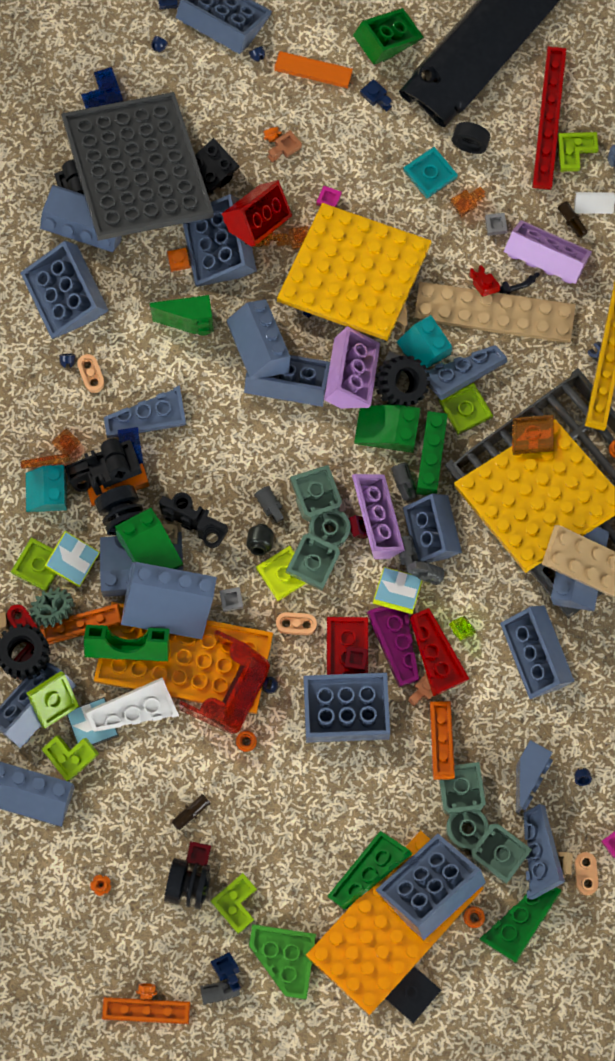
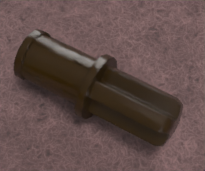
(572, 219)
(190, 812)

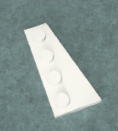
(134, 707)

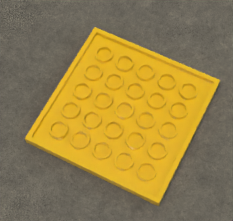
(354, 271)
(532, 492)

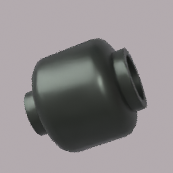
(260, 539)

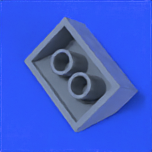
(432, 528)

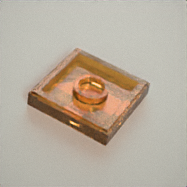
(533, 434)
(45, 461)

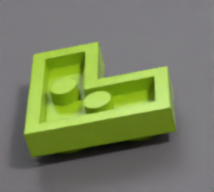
(573, 145)
(69, 761)
(230, 902)

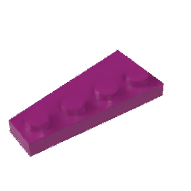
(396, 642)

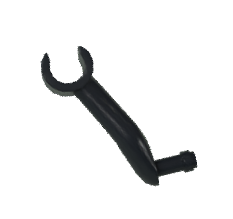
(506, 289)

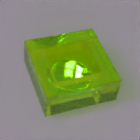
(462, 628)

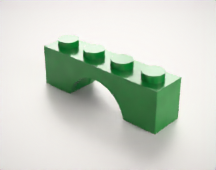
(431, 453)
(102, 643)

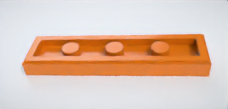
(313, 69)
(76, 624)
(442, 740)
(146, 1010)

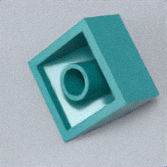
(425, 342)
(46, 489)

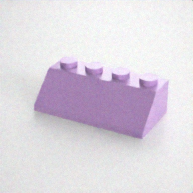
(547, 252)
(352, 370)
(378, 515)

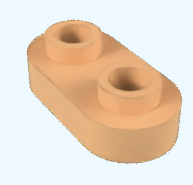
(90, 374)
(296, 623)
(585, 873)

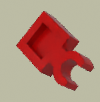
(484, 283)

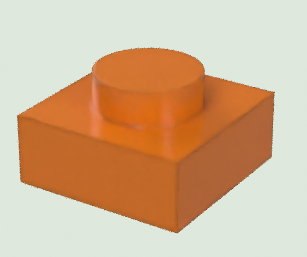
(178, 259)

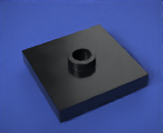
(413, 994)

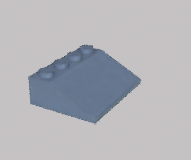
(225, 21)
(216, 252)
(64, 290)
(116, 565)
(168, 600)
(346, 707)
(431, 886)

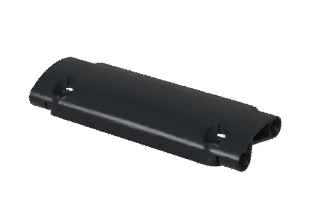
(472, 55)

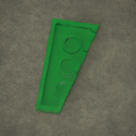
(371, 867)
(519, 925)

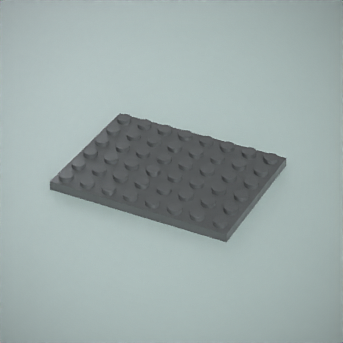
(136, 166)

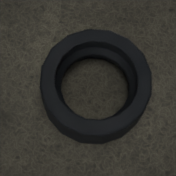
(471, 138)

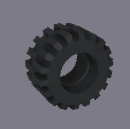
(415, 373)
(34, 663)

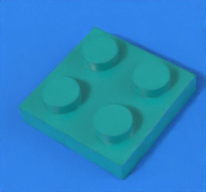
(430, 172)

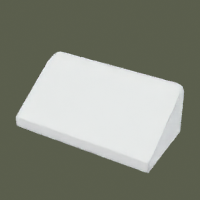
(594, 202)

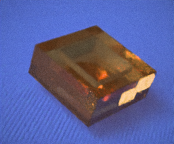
(66, 442)

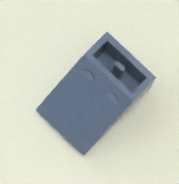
(528, 771)

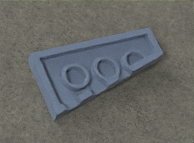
(154, 414)

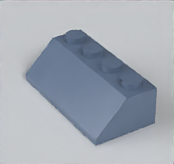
(69, 216)
(259, 340)
(302, 384)
(571, 593)
(537, 651)
(17, 715)
(34, 794)

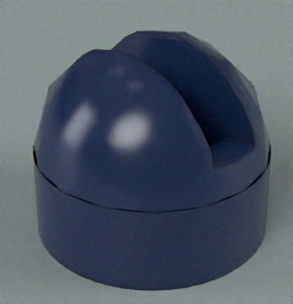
(158, 44)
(257, 53)
(67, 359)
(274, 685)
(582, 777)

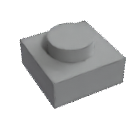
(496, 224)
(231, 599)

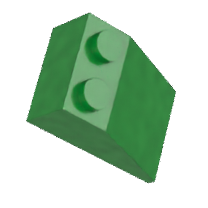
(387, 35)
(185, 314)
(388, 427)
(147, 541)

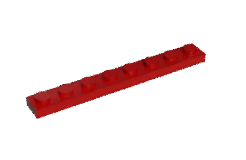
(549, 118)

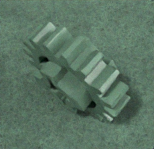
(52, 607)

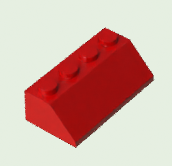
(258, 213)

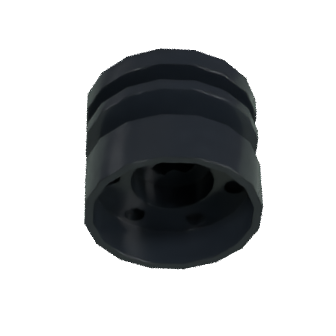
(117, 506)
(187, 883)

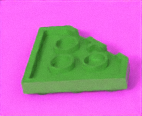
(284, 957)

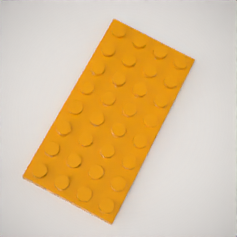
(194, 666)
(373, 946)

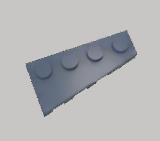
(463, 371)
(543, 861)

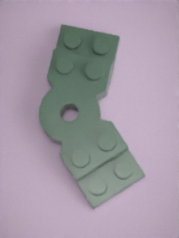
(320, 505)
(488, 844)

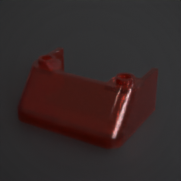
(233, 710)

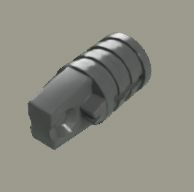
(404, 481)
(269, 503)
(410, 554)
(426, 572)
(217, 992)

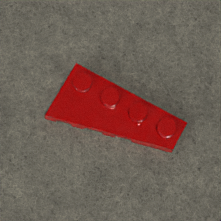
(438, 657)

